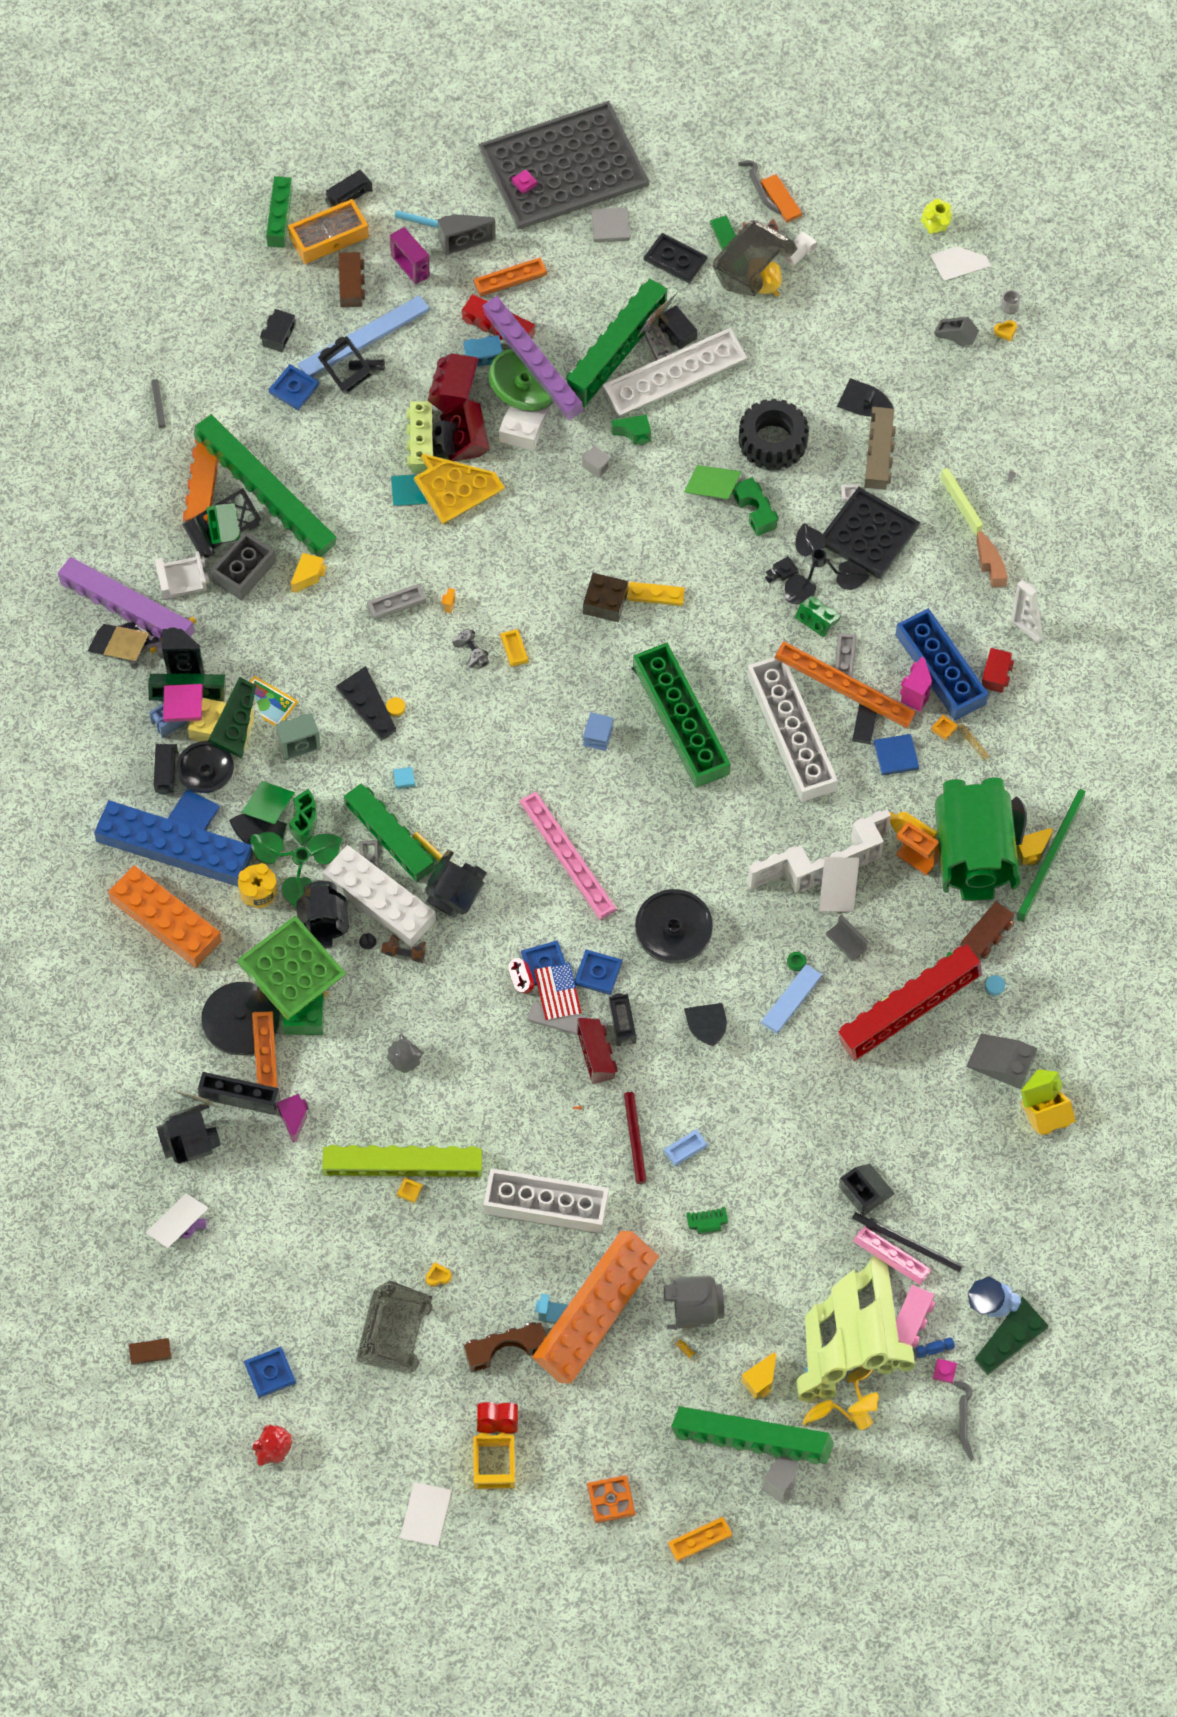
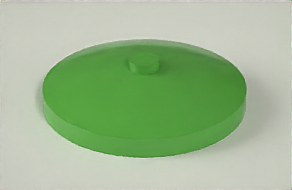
(516, 384)

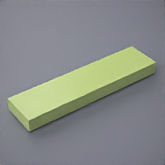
(961, 501)

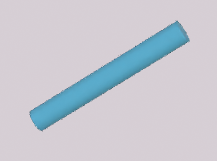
(418, 219)

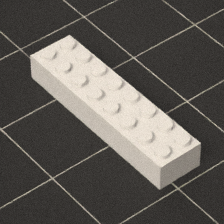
(792, 729)

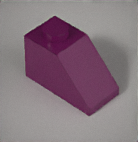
(294, 1114)

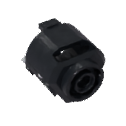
(454, 887)
(323, 912)
(185, 1135)

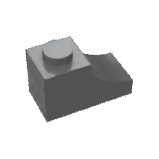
(959, 330)

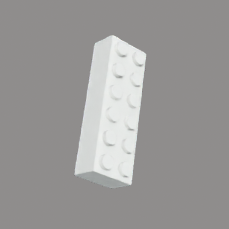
(380, 896)
(545, 1200)

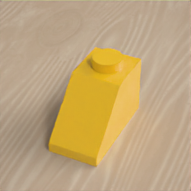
(308, 572)
(1034, 846)
(760, 1377)

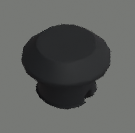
(367, 941)

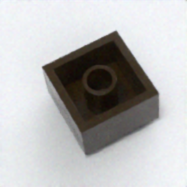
(605, 597)

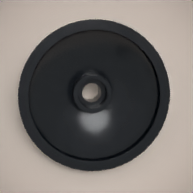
(204, 757)

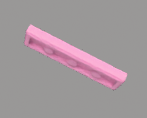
(892, 1255)

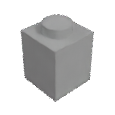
(596, 461)

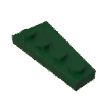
(233, 723)

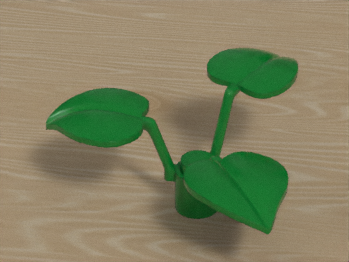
(322, 846)

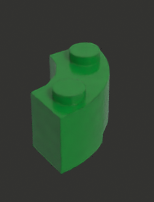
(305, 819)

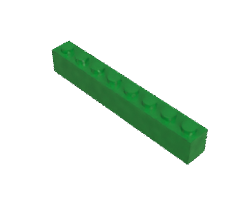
(752, 1435)

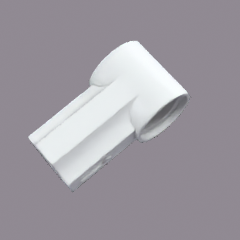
(805, 245)

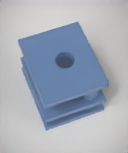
(163, 727)
(598, 731)

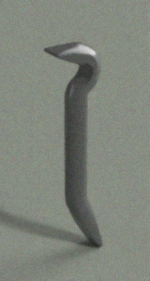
(758, 185)
(963, 1427)

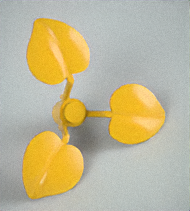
(858, 1410)

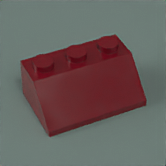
(452, 381)
(471, 435)
(596, 1050)

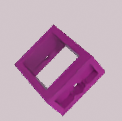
(409, 255)

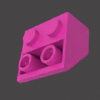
(916, 686)

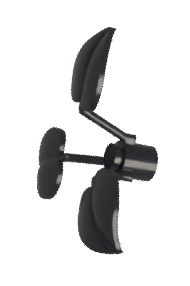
(812, 542)

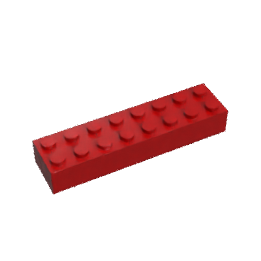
(910, 1002)

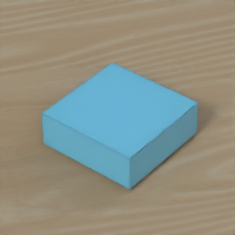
(404, 777)

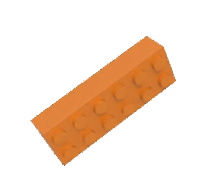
(165, 916)

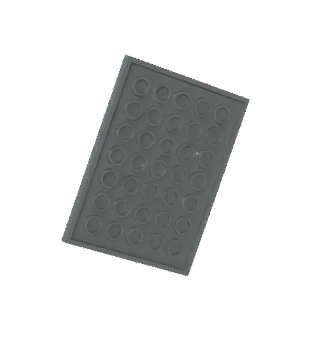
(573, 160)

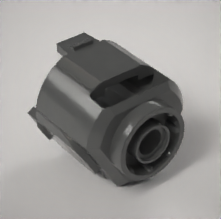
(695, 1300)

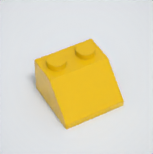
(1051, 1114)

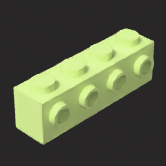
(420, 434)

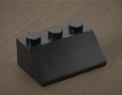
(181, 653)

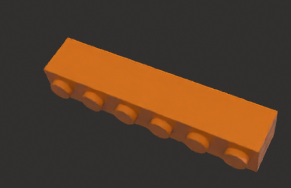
(202, 482)

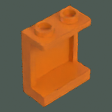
(918, 848)

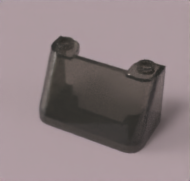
(748, 255)
(393, 1327)

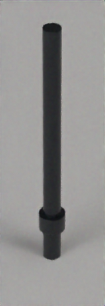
(872, 1224)

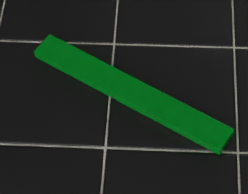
(1051, 854)

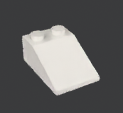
(522, 427)

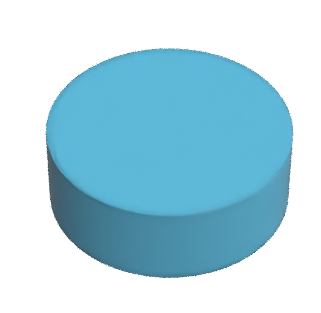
(995, 985)

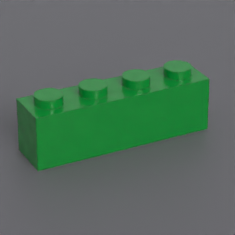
(279, 212)

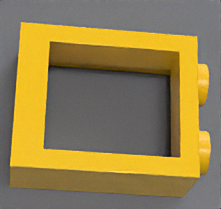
(493, 1481)

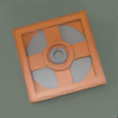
(611, 1499)

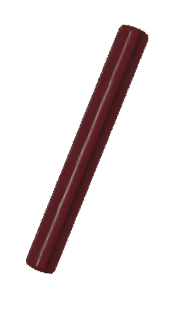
(635, 1139)

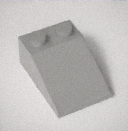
(780, 1479)

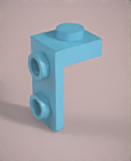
(548, 1310)

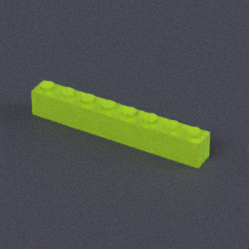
(402, 1161)

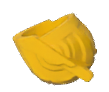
(771, 279)

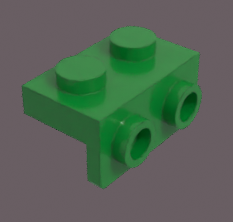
(817, 616)

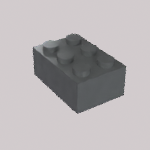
(243, 566)

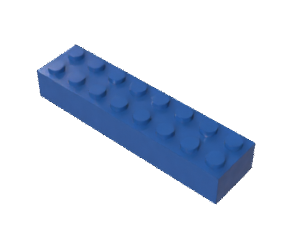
(172, 843)

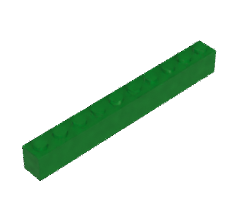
(264, 486)

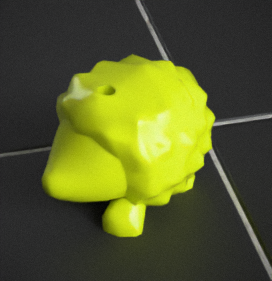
(936, 216)

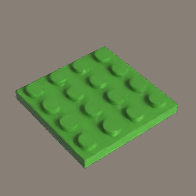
(291, 967)

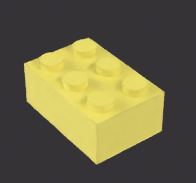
(211, 712)

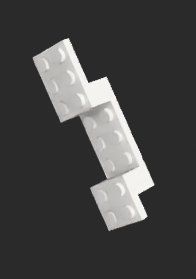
(804, 875)

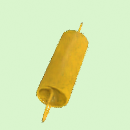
(685, 1349)

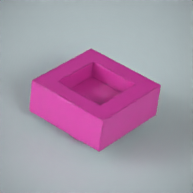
(524, 181)
(944, 1370)

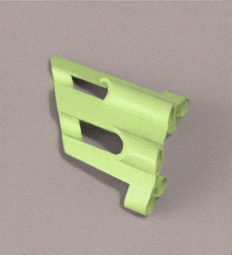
(862, 1337)

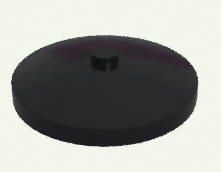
(673, 926)
(228, 1017)

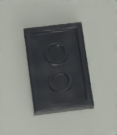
(675, 258)

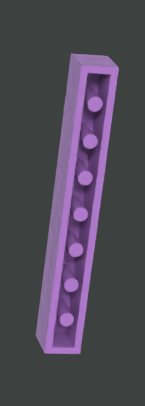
(533, 358)
(120, 599)

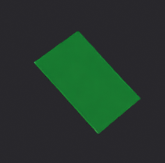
(268, 802)

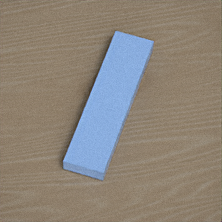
(791, 999)

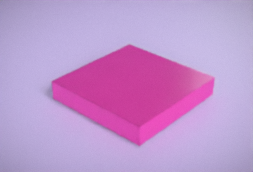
(183, 703)

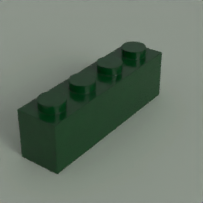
(213, 684)

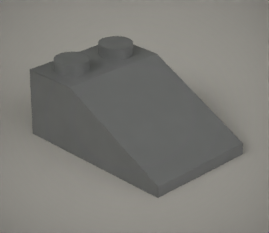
(464, 232)
(1002, 1059)

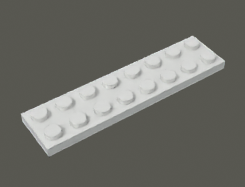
(674, 372)

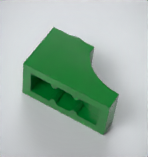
(634, 428)

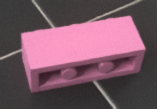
(913, 1315)

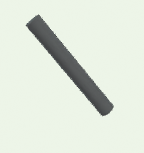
(158, 403)

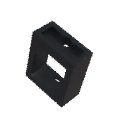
(357, 378)

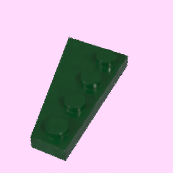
(1011, 1336)

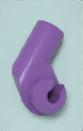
(198, 1224)

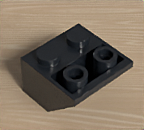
(865, 1188)

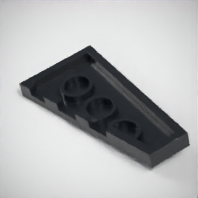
(366, 701)

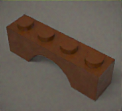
(480, 1352)

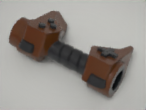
(392, 948)

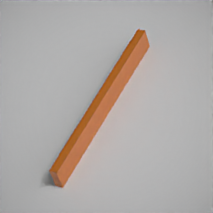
(845, 684)

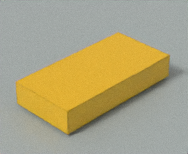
(514, 648)

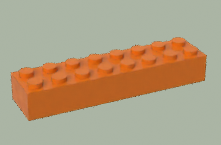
(595, 1307)

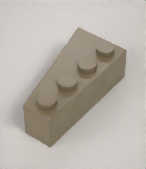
(879, 448)

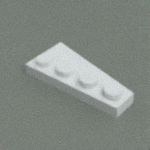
(1026, 611)

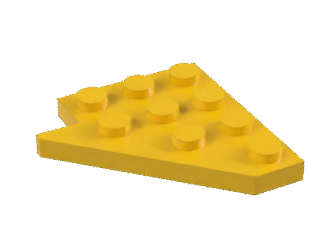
(455, 487)

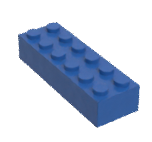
(950, 674)

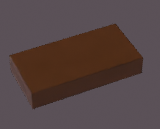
(150, 1351)

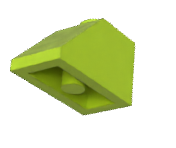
(1041, 1087)

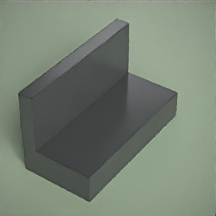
(847, 938)

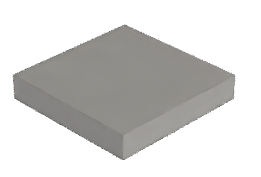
(610, 224)

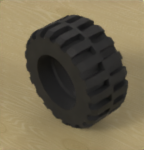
(768, 453)

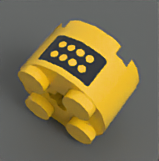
(256, 876)

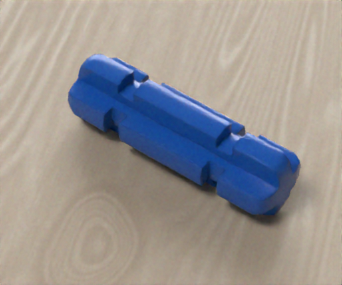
(934, 1347)

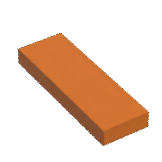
(781, 198)

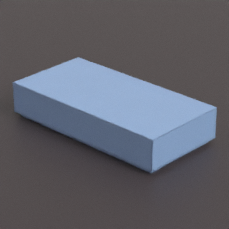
(685, 1147)

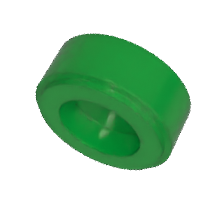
(796, 961)

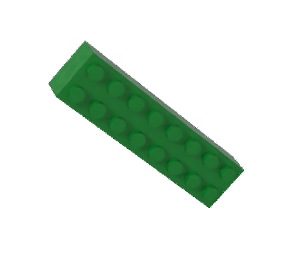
(616, 342)
(681, 715)

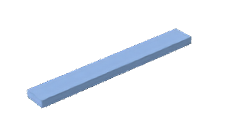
(370, 333)

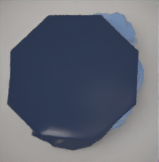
(992, 1298)

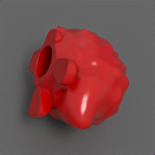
(272, 1445)

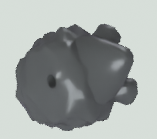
(404, 1055)

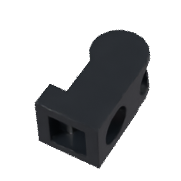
(443, 438)

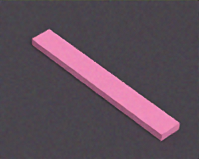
(568, 855)

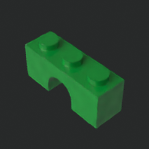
(750, 493)

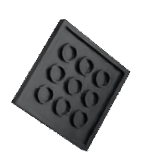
(869, 532)

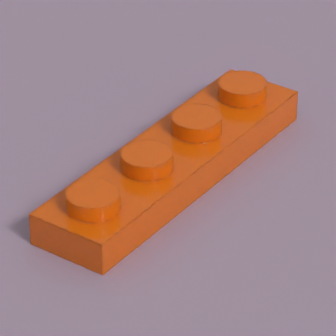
(510, 277)
(264, 1048)

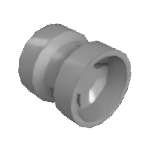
(1010, 302)

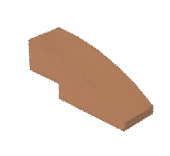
(991, 561)

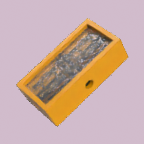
(328, 231)

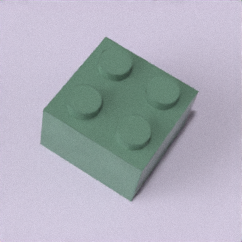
(298, 736)

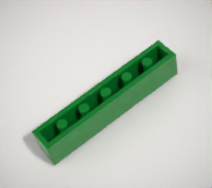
(389, 832)

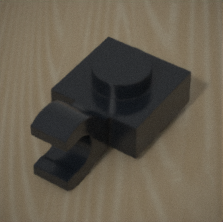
(784, 569)

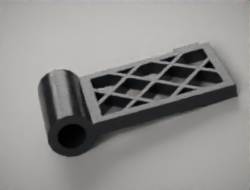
(199, 530)

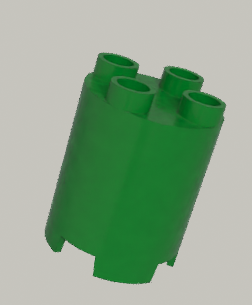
(976, 838)

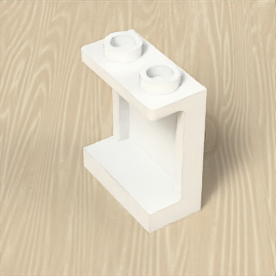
(182, 576)

